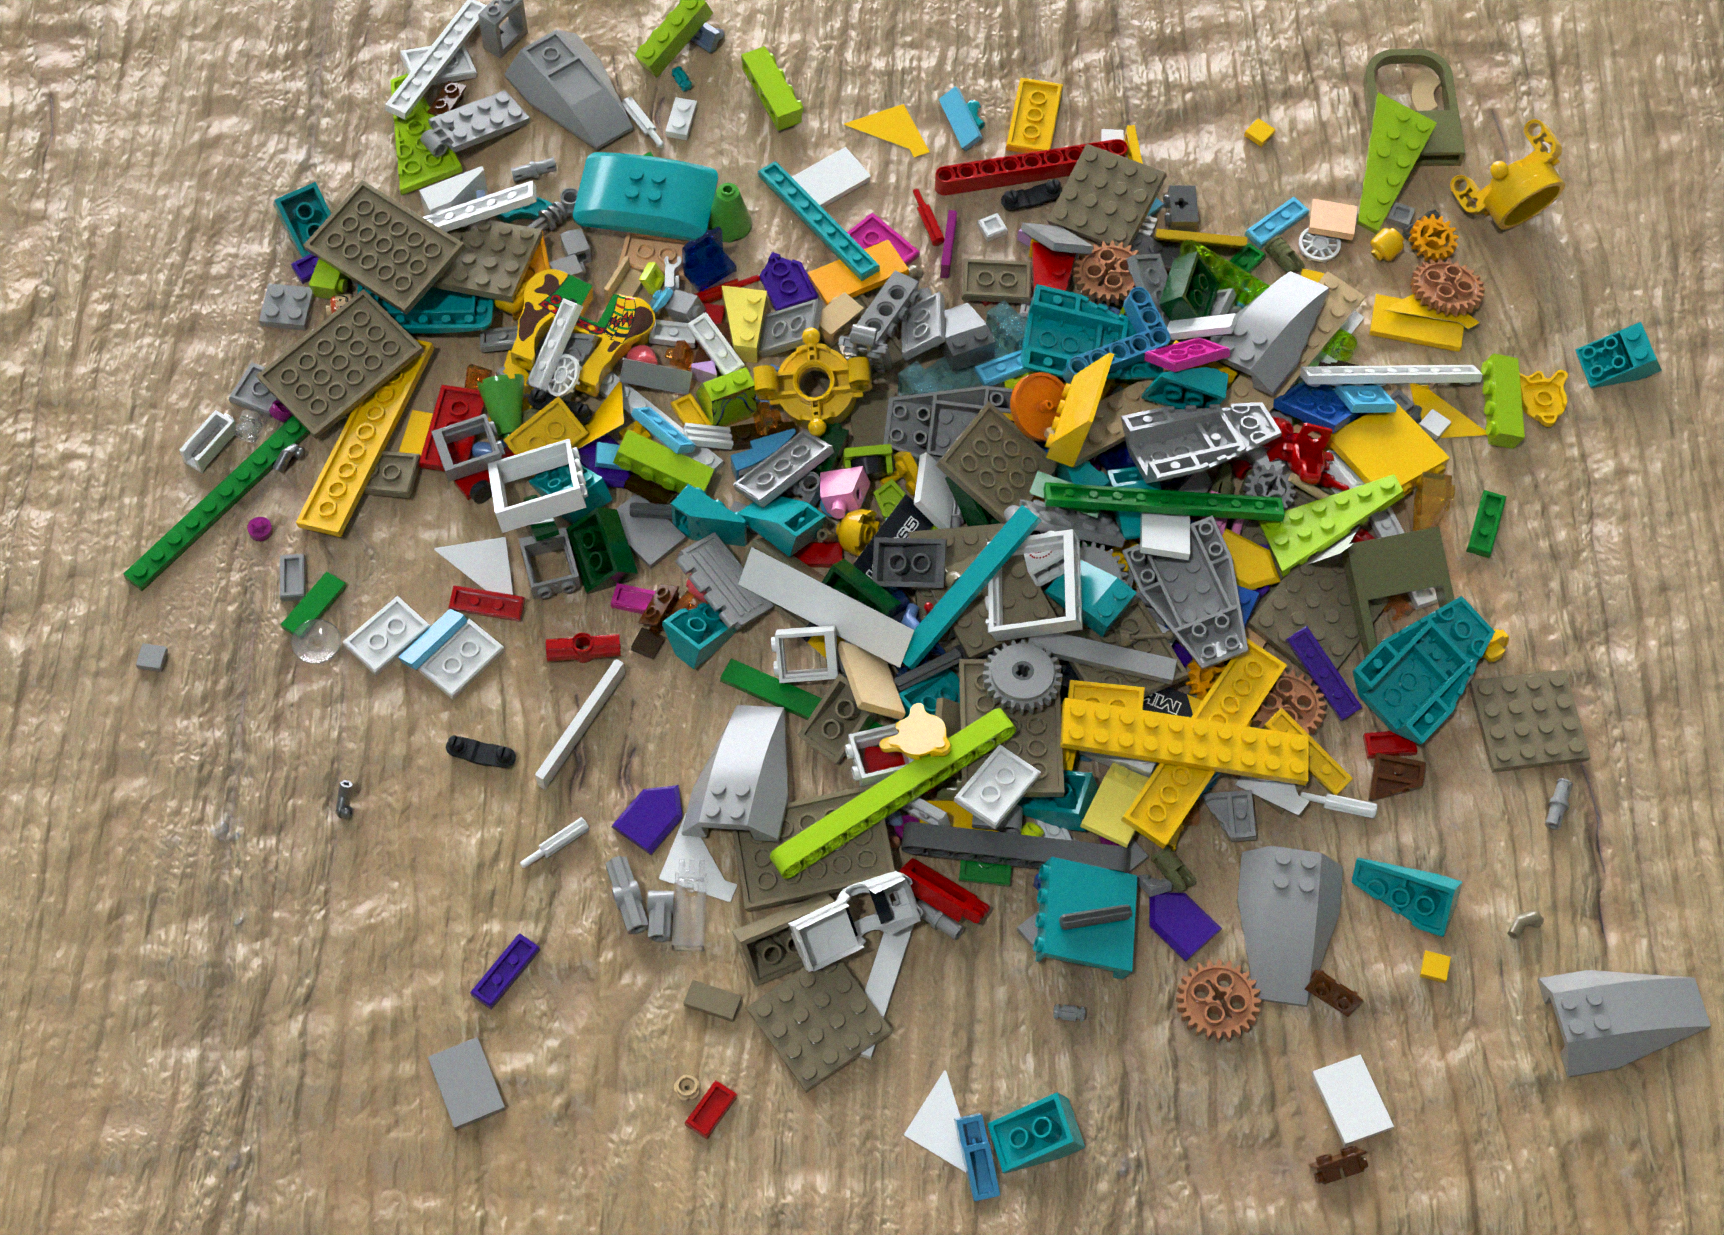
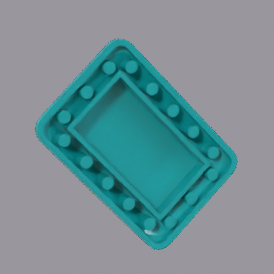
(645, 195)
(442, 312)

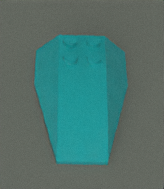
(1068, 325)
(1423, 669)

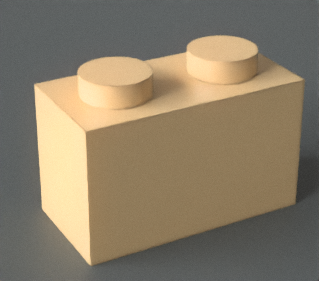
(839, 318)

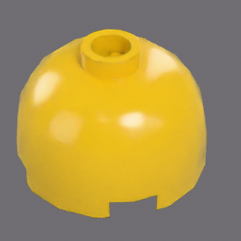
(857, 530)

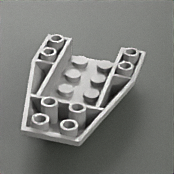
(570, 87)
(938, 418)
(1195, 595)

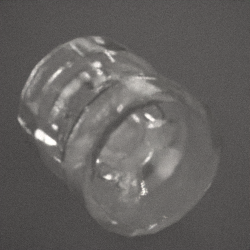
(249, 426)

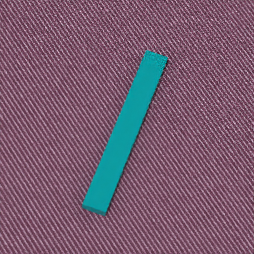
(819, 221)
(970, 585)

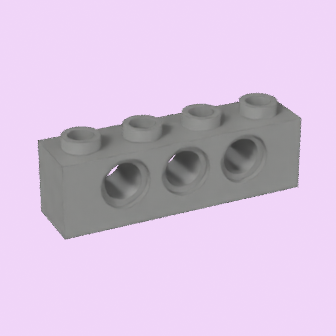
(897, 287)

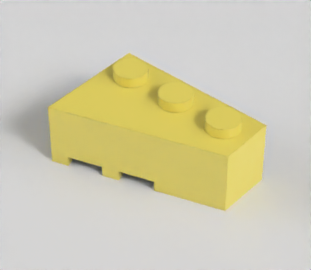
(745, 315)

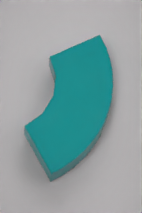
(525, 212)

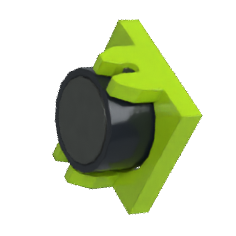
(874, 459)

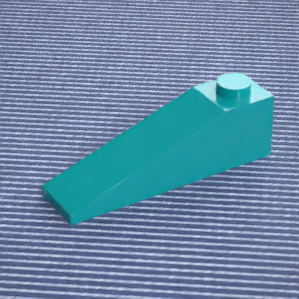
(696, 633)
(1415, 894)

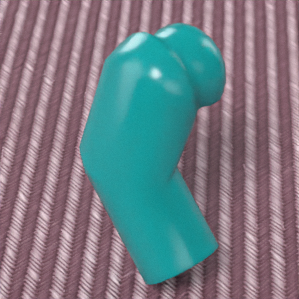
(973, 107)

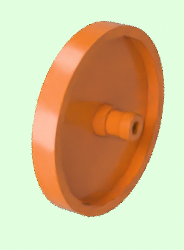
(1035, 404)

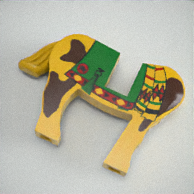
(621, 327)

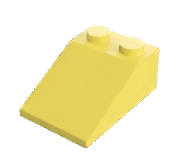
(1111, 803)

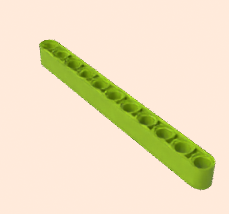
(891, 794)

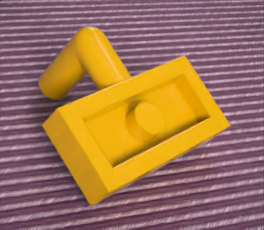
(906, 469)

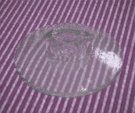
(316, 632)

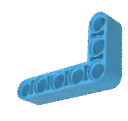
(1124, 348)

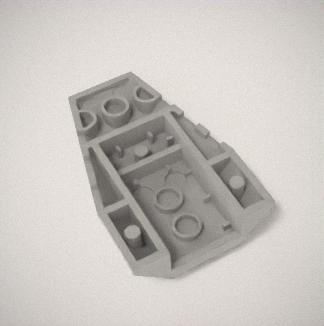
(1274, 331)
(1190, 439)
(744, 777)
(1287, 918)
(1620, 1016)

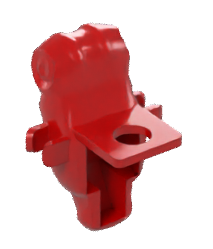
(1306, 454)

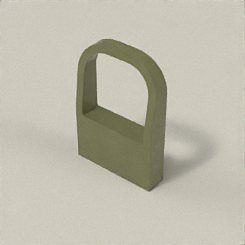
(1446, 141)
(1392, 568)

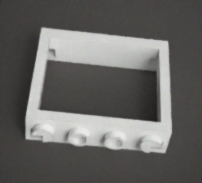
(531, 463)
(1073, 621)

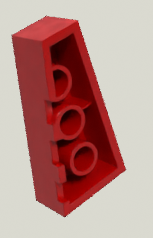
(1051, 267)

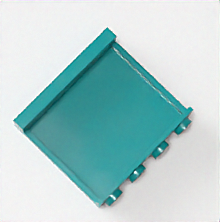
(1083, 887)

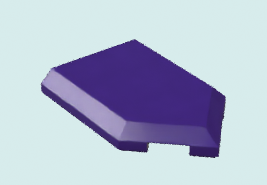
(786, 282)
(611, 477)
(651, 817)
(1181, 923)

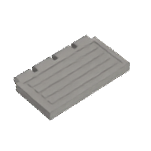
(718, 574)

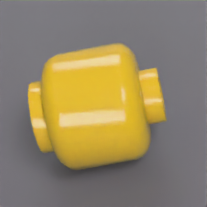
(1387, 244)

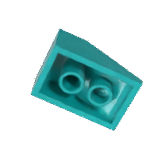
(302, 214)
(1188, 387)
(1102, 597)
(926, 692)
(1064, 811)
(1036, 1134)

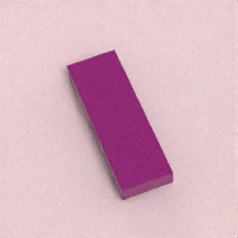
(948, 244)

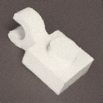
(672, 280)

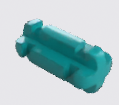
(681, 78)

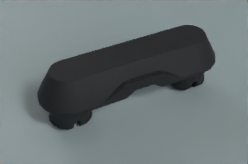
(1031, 197)
(539, 399)
(479, 752)

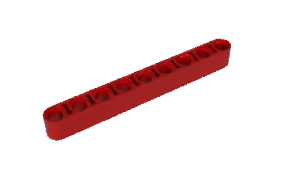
(1016, 168)

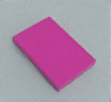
(874, 231)
(1187, 354)

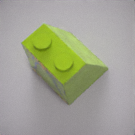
(728, 398)

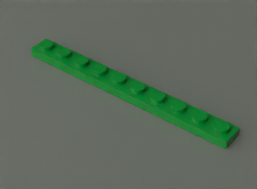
(1163, 501)
(214, 505)

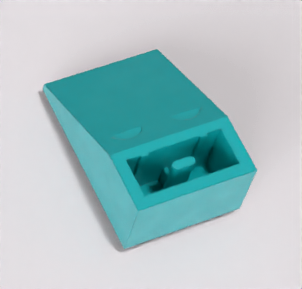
(1619, 357)
(1082, 474)
(1129, 478)
(560, 479)
(700, 516)
(785, 523)

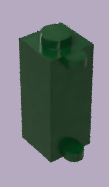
(838, 439)

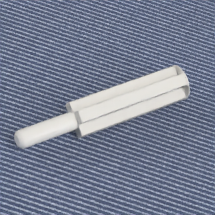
(641, 120)
(1343, 804)
(558, 841)

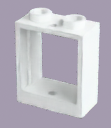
(780, 666)
(867, 739)

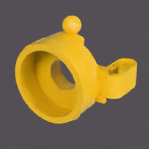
(1520, 188)
(782, 388)

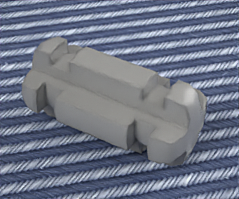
(1069, 1012)

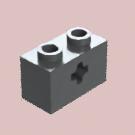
(1181, 208)

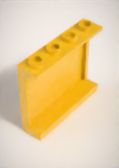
(1388, 446)

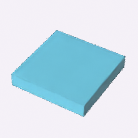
(1365, 398)

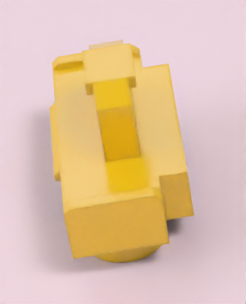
(1495, 648)

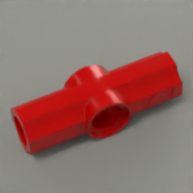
(598, 647)

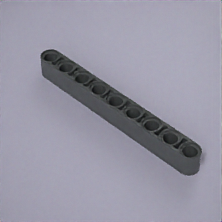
(1006, 847)

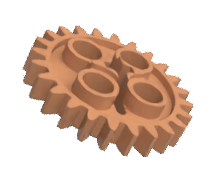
(1105, 273)
(1447, 287)
(1298, 693)
(1239, 991)

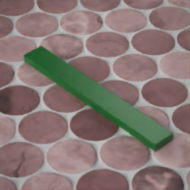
(771, 691)

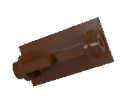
(447, 98)
(661, 602)
(1333, 994)
(1329, 1166)

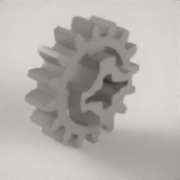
(1263, 479)

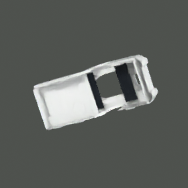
(832, 934)

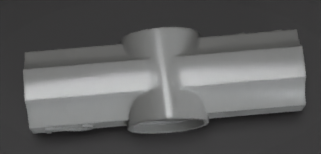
(627, 895)

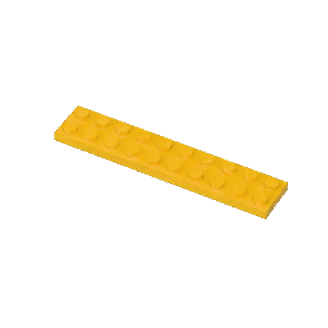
(359, 451)
(1184, 741)
(1175, 788)

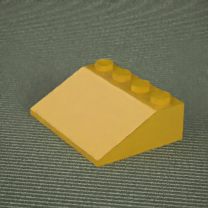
(1077, 412)

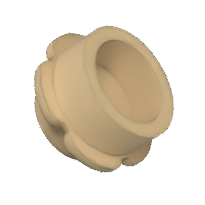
(682, 1082)

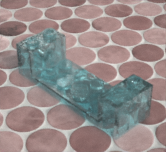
(1008, 333)

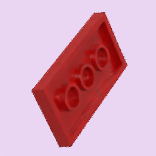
(452, 407)

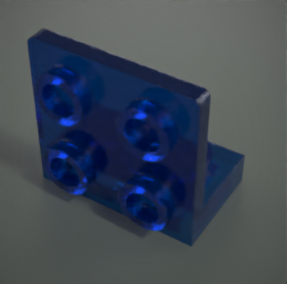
(706, 261)

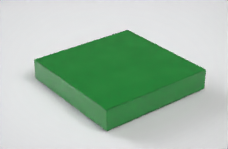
(984, 873)

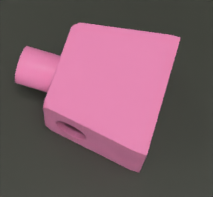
(843, 490)

